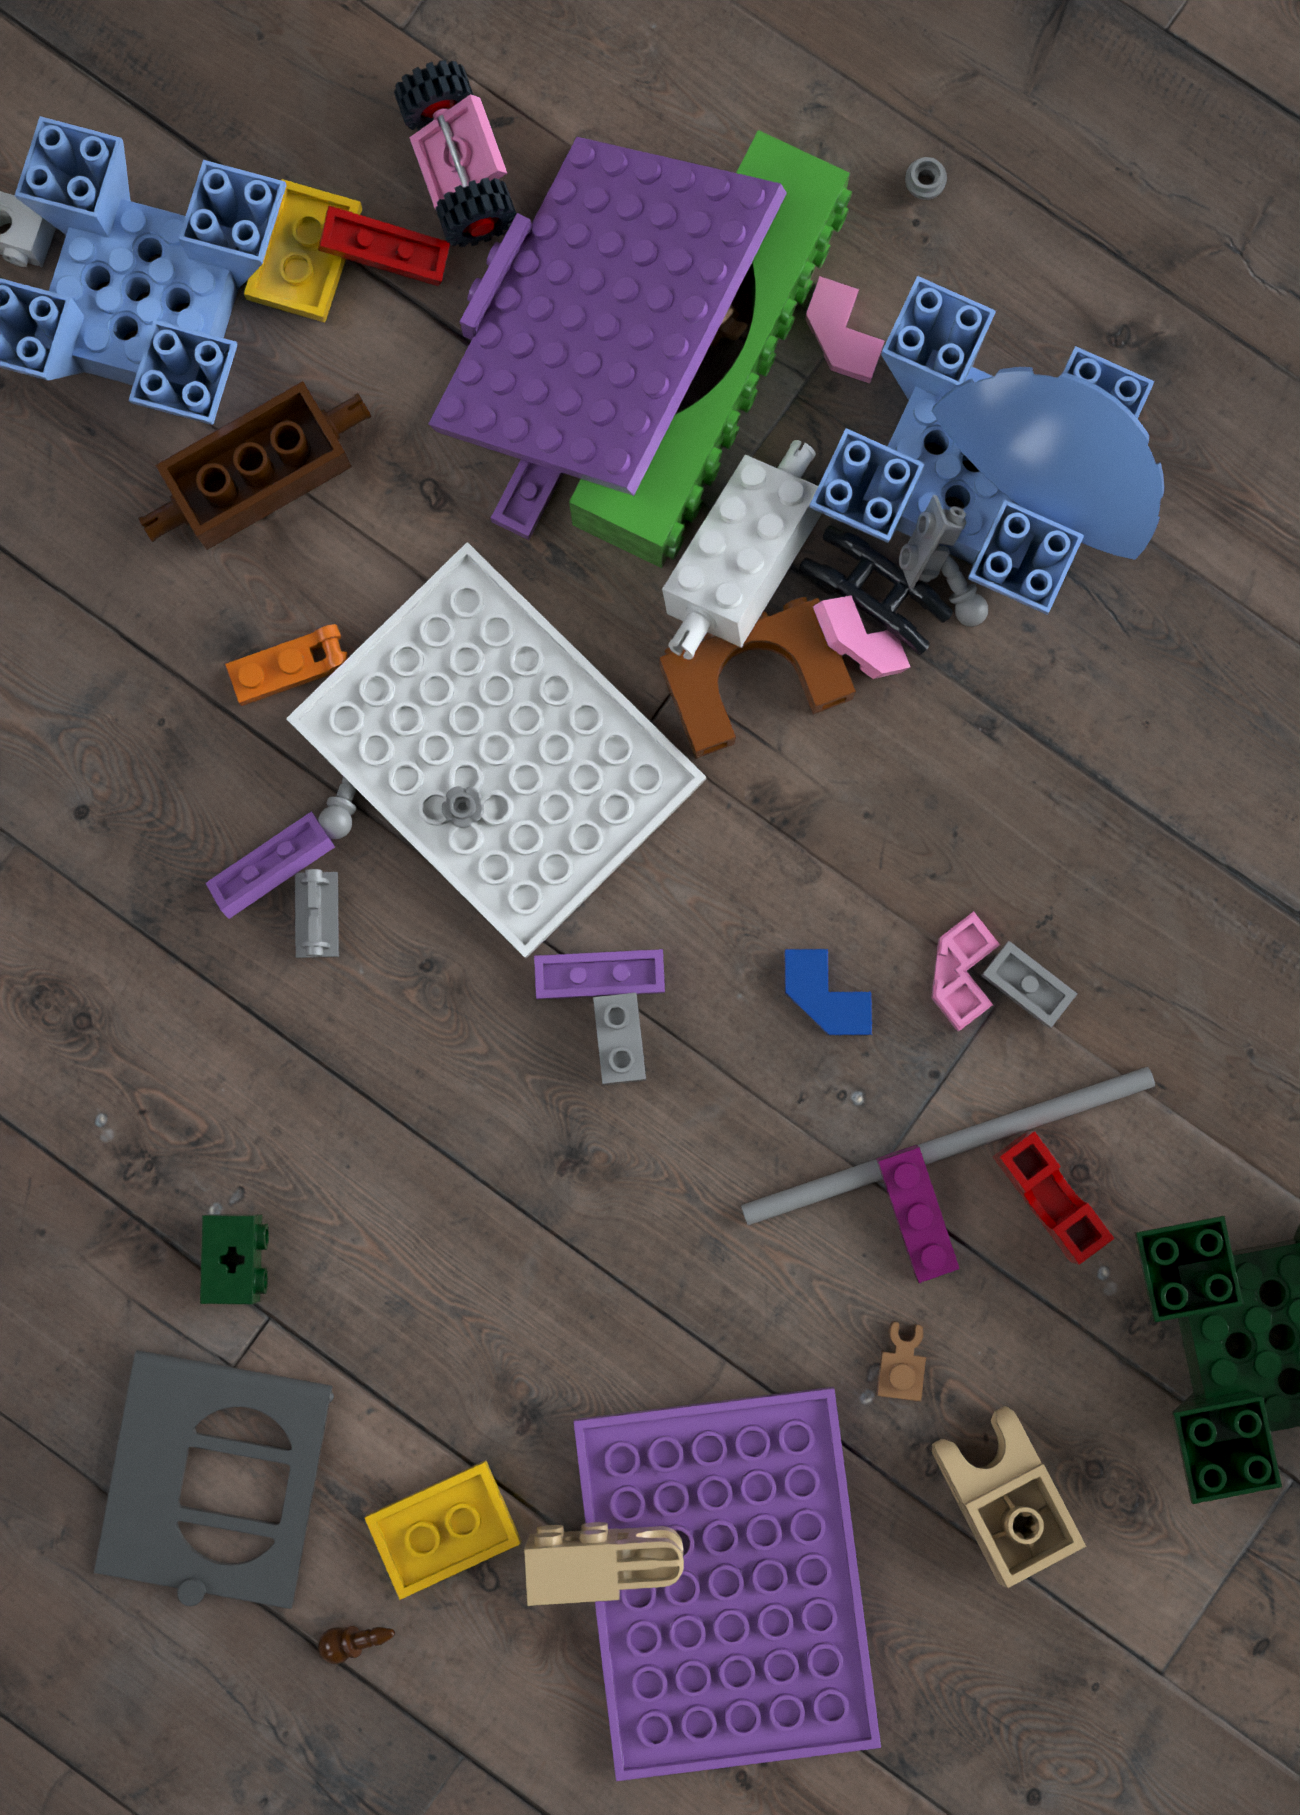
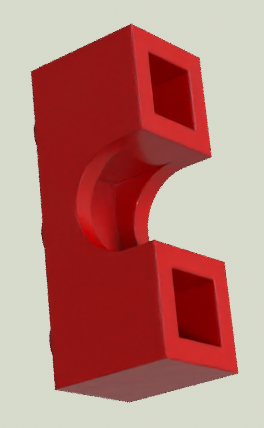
(1052, 1200)

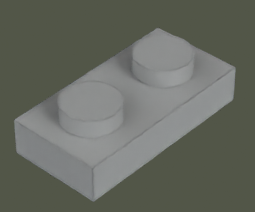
(1029, 984)

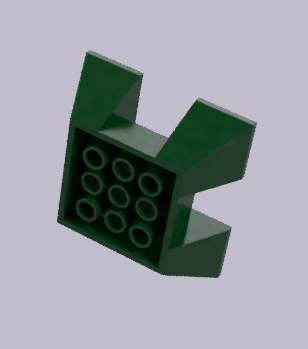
(1235, 1396)

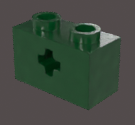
(222, 1236)

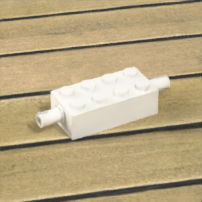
(742, 551)

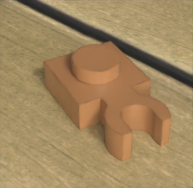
(902, 1371)

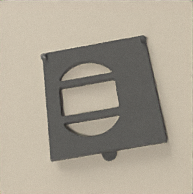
(143, 1506)

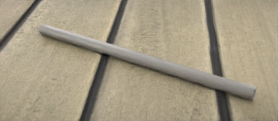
(953, 1143)

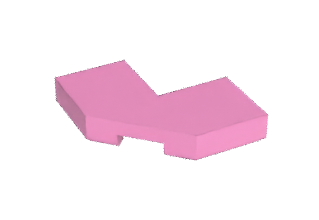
(843, 348)
(877, 652)
(953, 987)

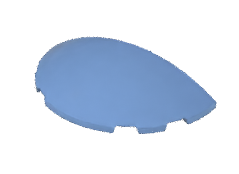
(1061, 453)

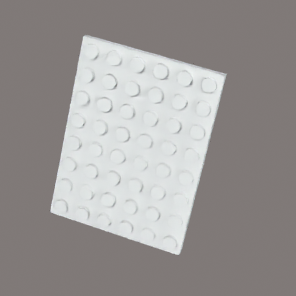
(496, 700)

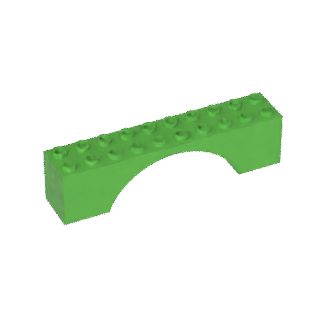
(777, 279)

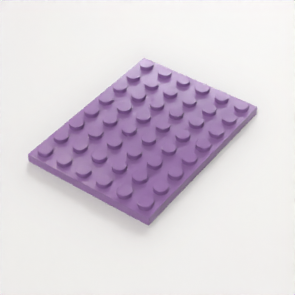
(607, 312)
(766, 1626)

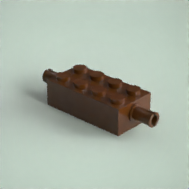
(254, 466)

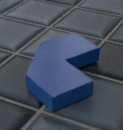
(808, 988)

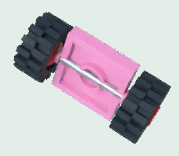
(456, 153)

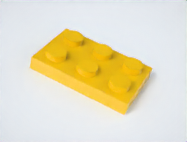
(293, 271)
(442, 1529)

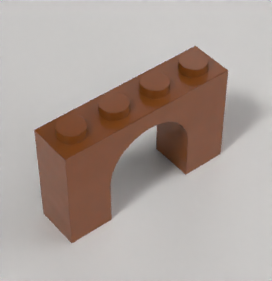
(791, 634)

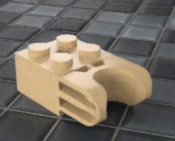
(1006, 1488)
(599, 1562)

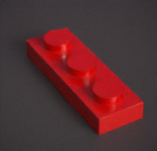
(383, 246)

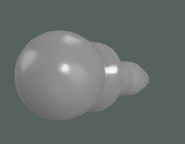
(970, 607)
(337, 818)

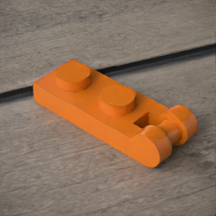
(286, 665)

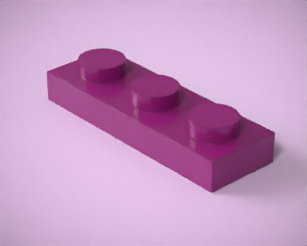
(917, 1213)

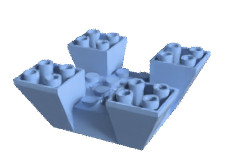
(176, 358)
(891, 485)

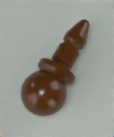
(339, 1644)

